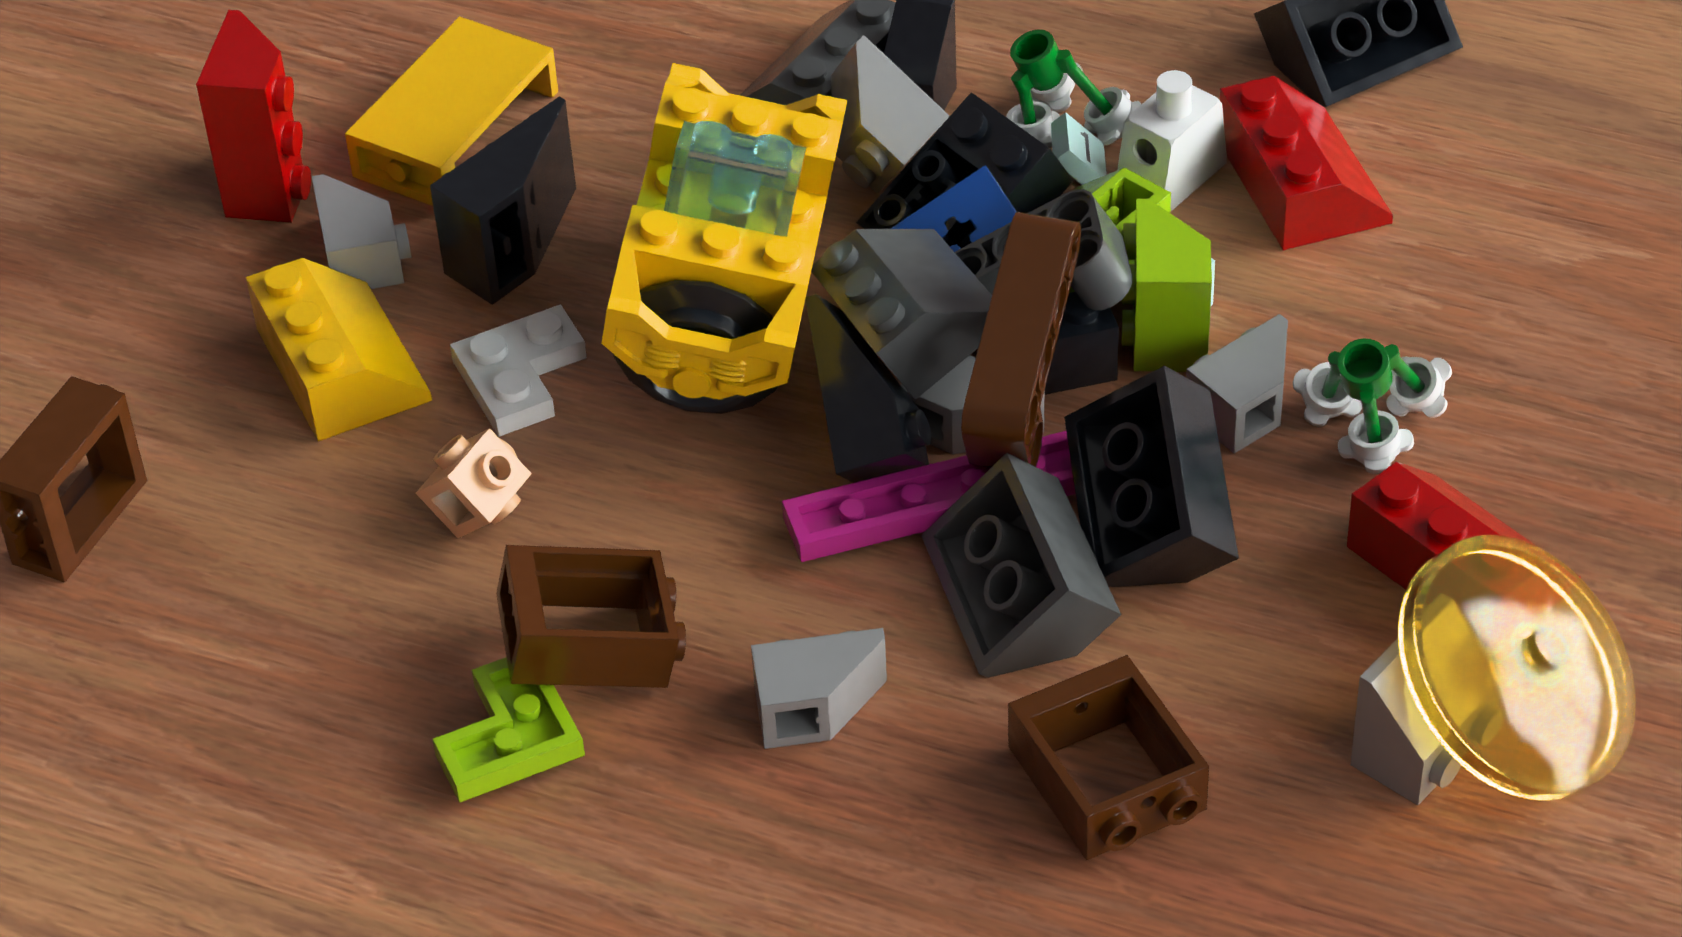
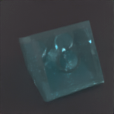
(735, 177)

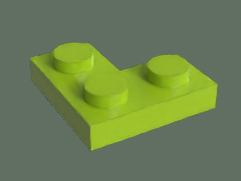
(522, 737)

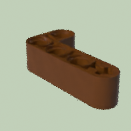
(1019, 340)

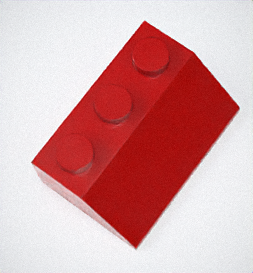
(252, 125)
(1297, 164)
(1410, 518)

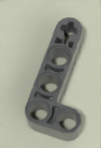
(1102, 264)

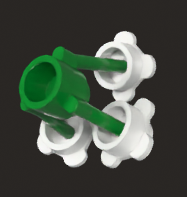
(1045, 86)
(1355, 381)

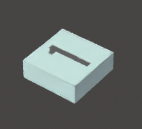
(1077, 149)

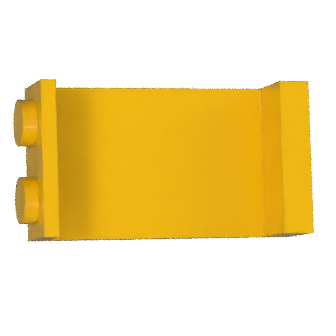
(445, 106)

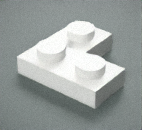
(506, 365)

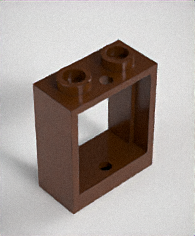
(58, 532)
(594, 579)
(1107, 699)

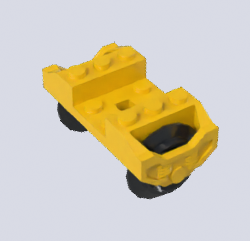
(706, 306)

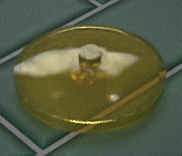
(1517, 667)

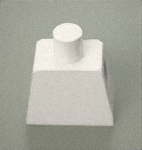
(1175, 137)

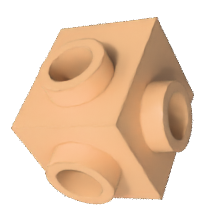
(474, 482)

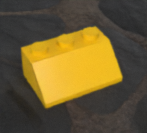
(333, 347)

